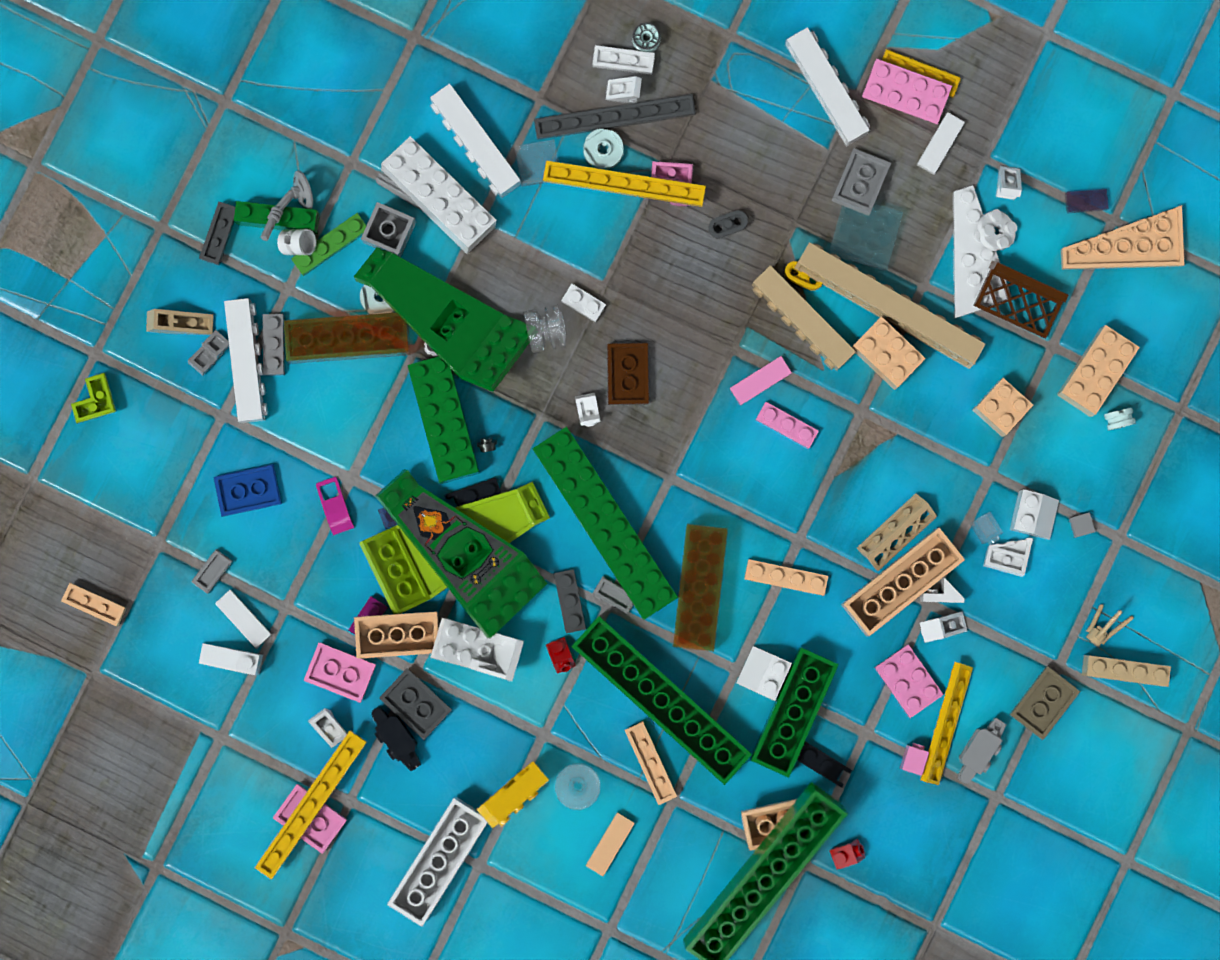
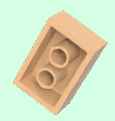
(888, 353)

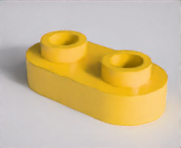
(801, 279)

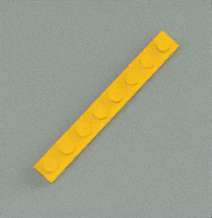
(624, 183)
(310, 804)

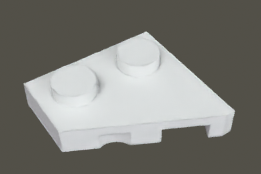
(1009, 557)

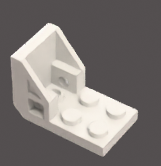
(472, 649)

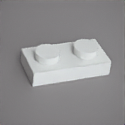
(583, 303)

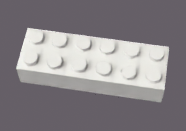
(438, 195)
(438, 861)

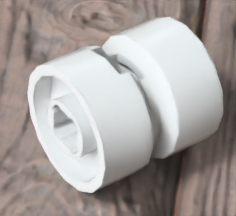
(296, 242)

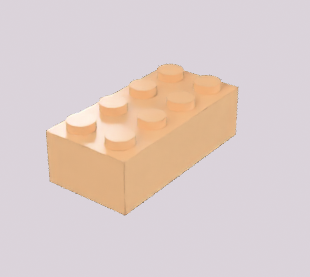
(1098, 371)

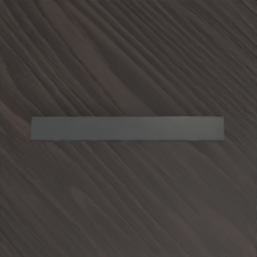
(614, 117)

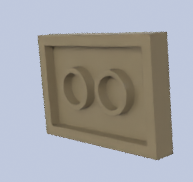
(1044, 703)

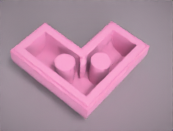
(672, 171)

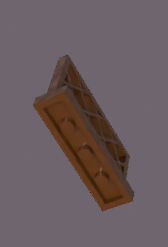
(1027, 283)

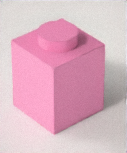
(914, 759)

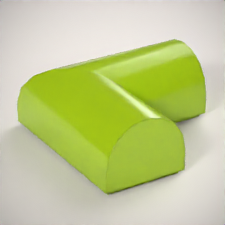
(98, 404)

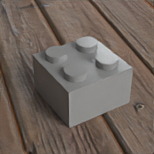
(388, 229)

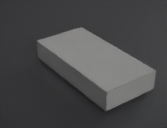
(212, 571)
(613, 595)

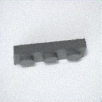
(218, 234)
(569, 601)

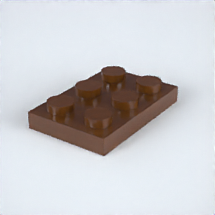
(628, 374)

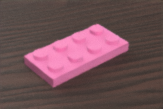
(906, 91)

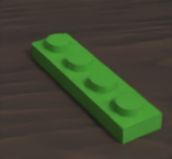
(331, 244)

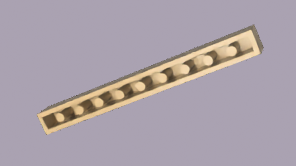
(893, 307)

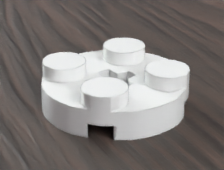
(1005, 227)

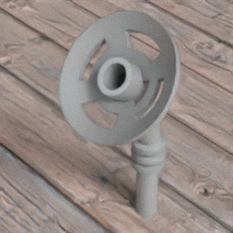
(299, 191)

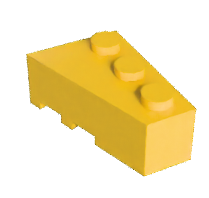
(512, 795)

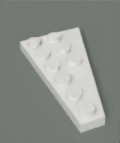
(970, 256)

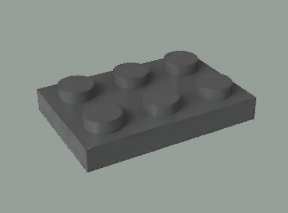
(415, 703)

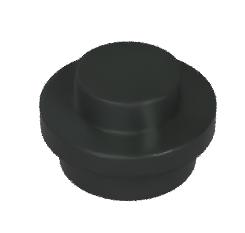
(487, 444)

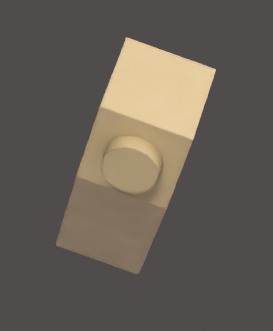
(179, 322)

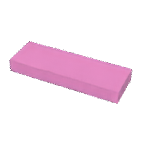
(760, 380)

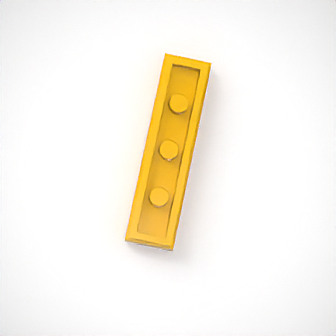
(922, 69)

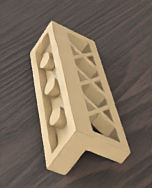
(895, 528)

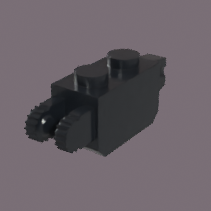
(397, 738)

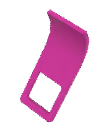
(335, 509)

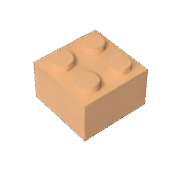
(1002, 407)

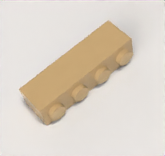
(1126, 671)

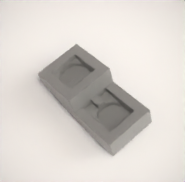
(209, 353)

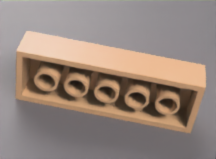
(902, 582)

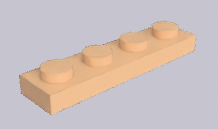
(786, 577)
(650, 763)

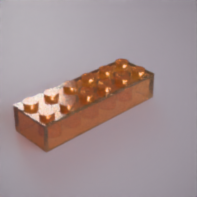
(346, 338)
(700, 587)

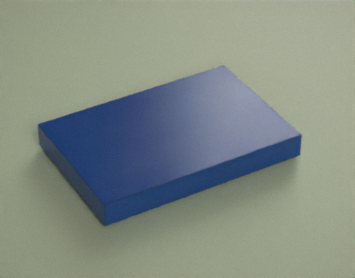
(247, 490)

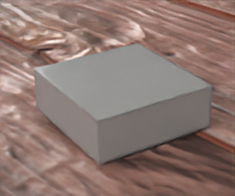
(1082, 525)

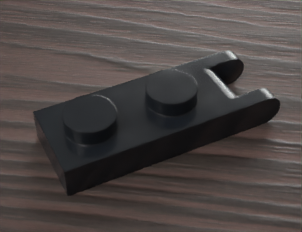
(475, 492)
(822, 763)

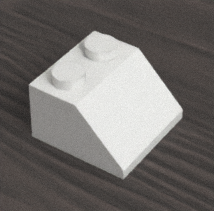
(1034, 514)
(764, 673)

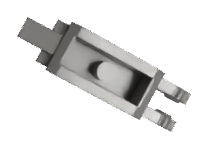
(980, 750)

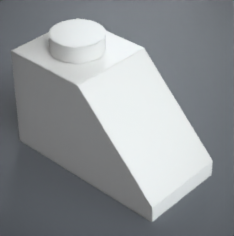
(943, 627)

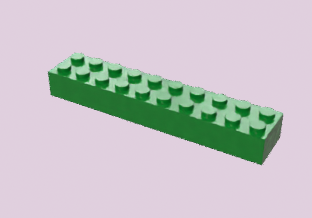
(605, 523)
(661, 700)
(765, 875)

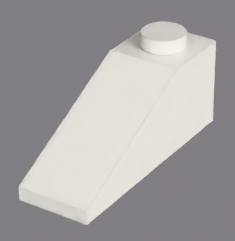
(231, 659)

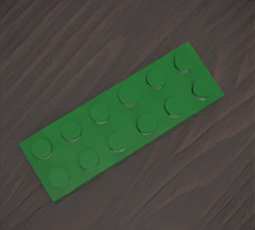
(443, 420)
(794, 712)

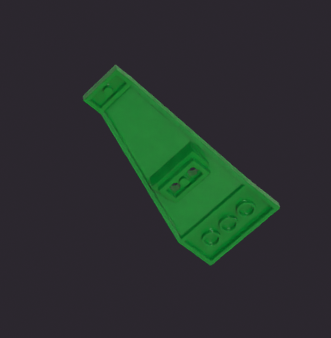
(479, 343)

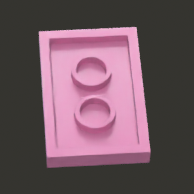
(339, 672)
(908, 681)
(322, 828)

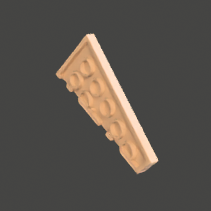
(1141, 244)

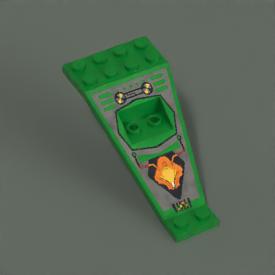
(489, 580)

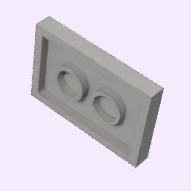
(861, 182)

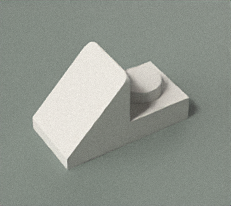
(624, 89)
(1009, 183)
(948, 594)
(328, 727)

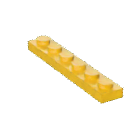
(946, 723)

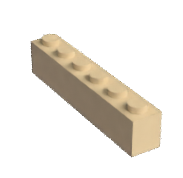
(803, 318)

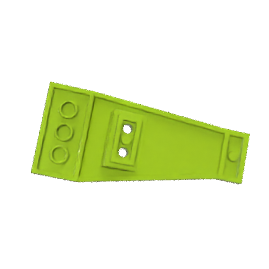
(408, 577)

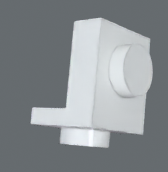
(587, 409)

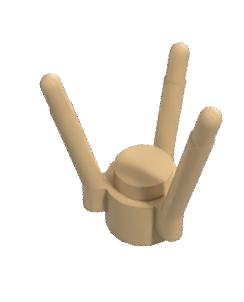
(1098, 634)

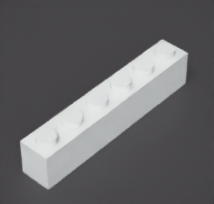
(827, 87)
(475, 140)
(244, 360)

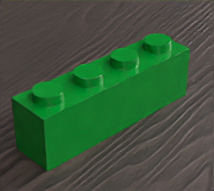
(292, 218)

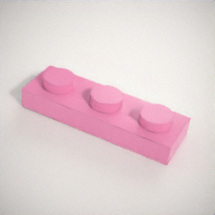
(787, 425)

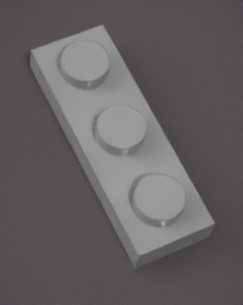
(273, 344)

